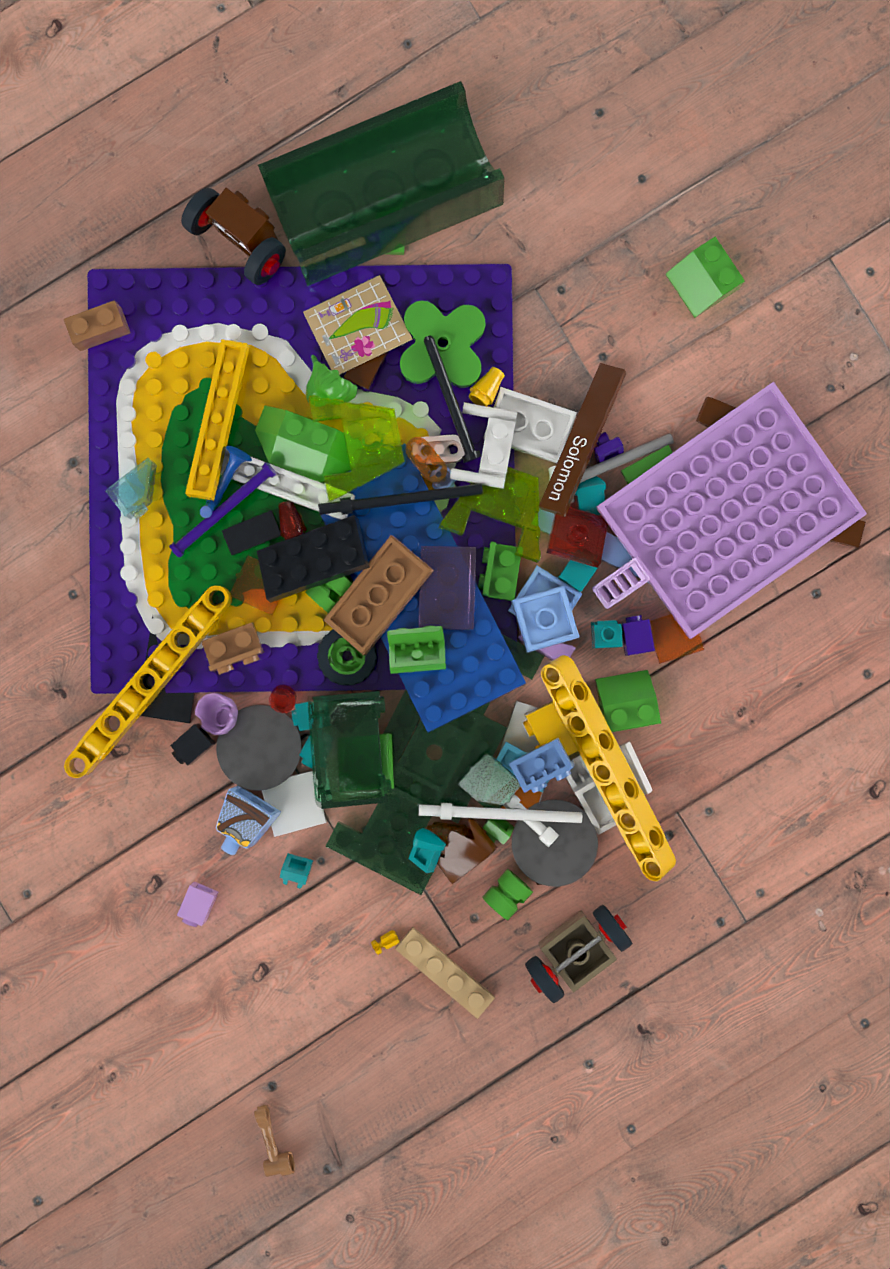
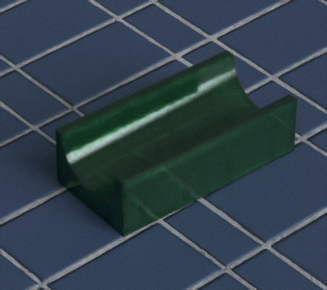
(382, 184)

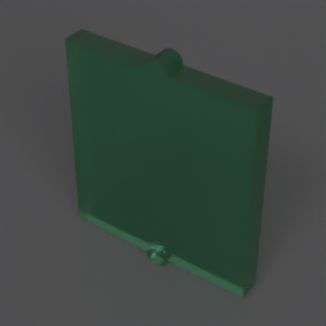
(490, 782)

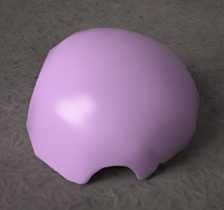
(217, 713)

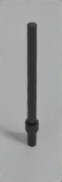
(347, 505)

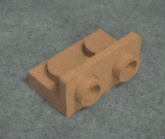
(233, 647)

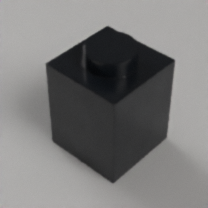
(192, 745)

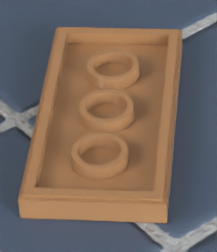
(378, 595)

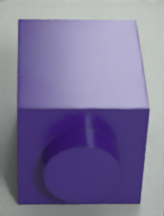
(637, 636)

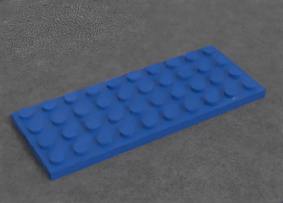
(477, 659)

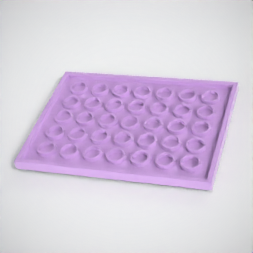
(731, 510)

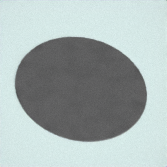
(259, 748)
(566, 857)

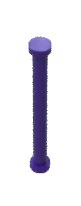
(179, 547)

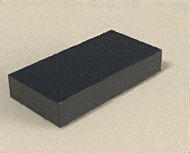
(251, 533)

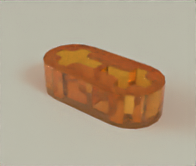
(431, 456)

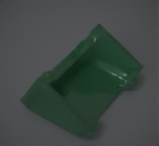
(347, 749)

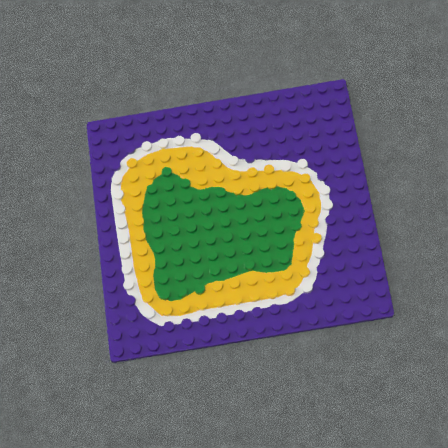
(151, 403)

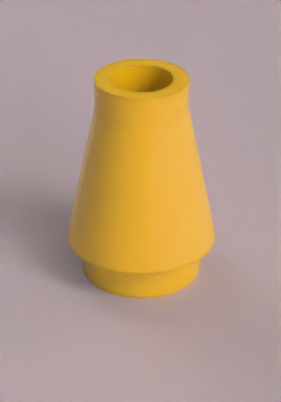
(486, 388)

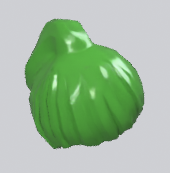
(329, 384)

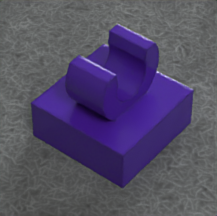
(607, 448)

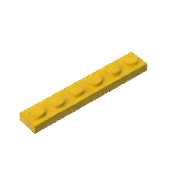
(217, 420)

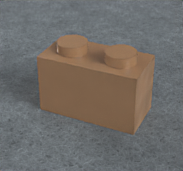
(97, 326)

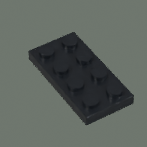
(312, 559)

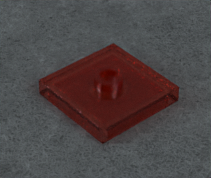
(578, 537)

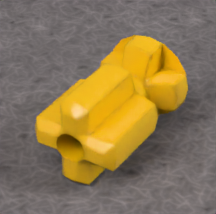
(387, 941)

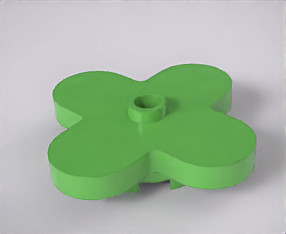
(459, 329)

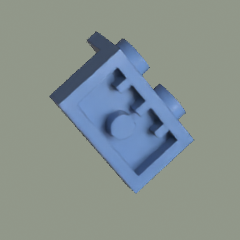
(541, 766)

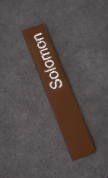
(582, 439)

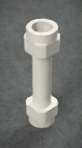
(547, 835)

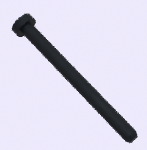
(451, 401)

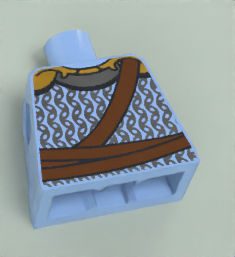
(244, 819)

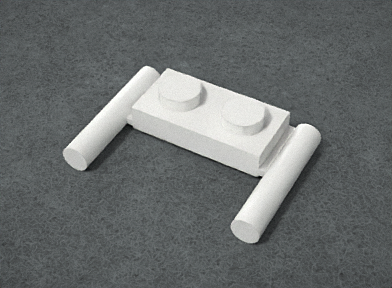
(495, 448)

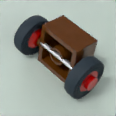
(240, 225)

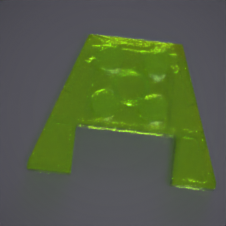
(370, 441)
(513, 504)

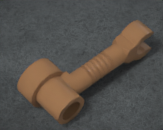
(277, 1162)

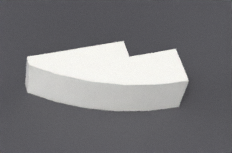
(589, 795)

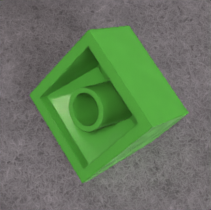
(705, 277)
(628, 700)

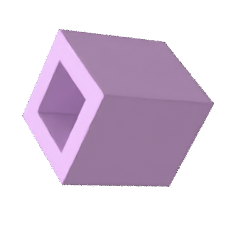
(197, 904)

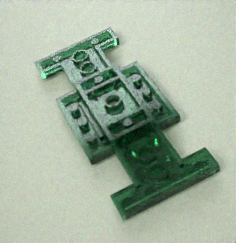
(423, 781)

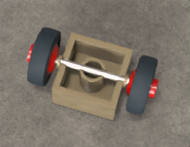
(577, 952)

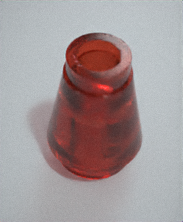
(290, 520)

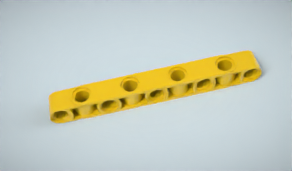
(135, 696)
(608, 767)

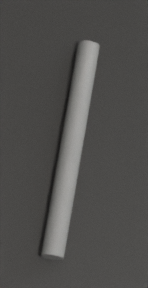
(627, 456)

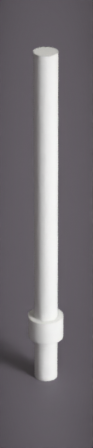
(447, 811)

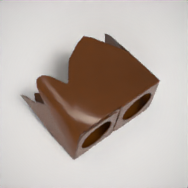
(465, 853)

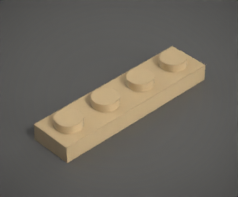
(445, 972)

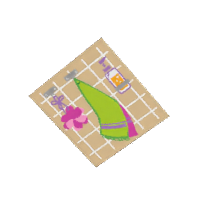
(357, 325)

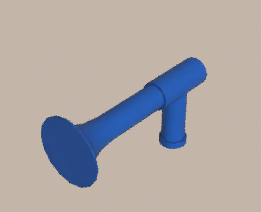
(236, 458)

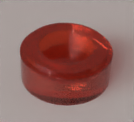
(282, 699)

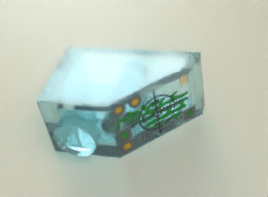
(135, 490)

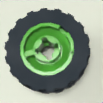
(338, 669)

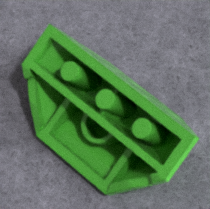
(302, 444)

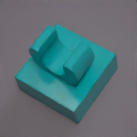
(296, 869)

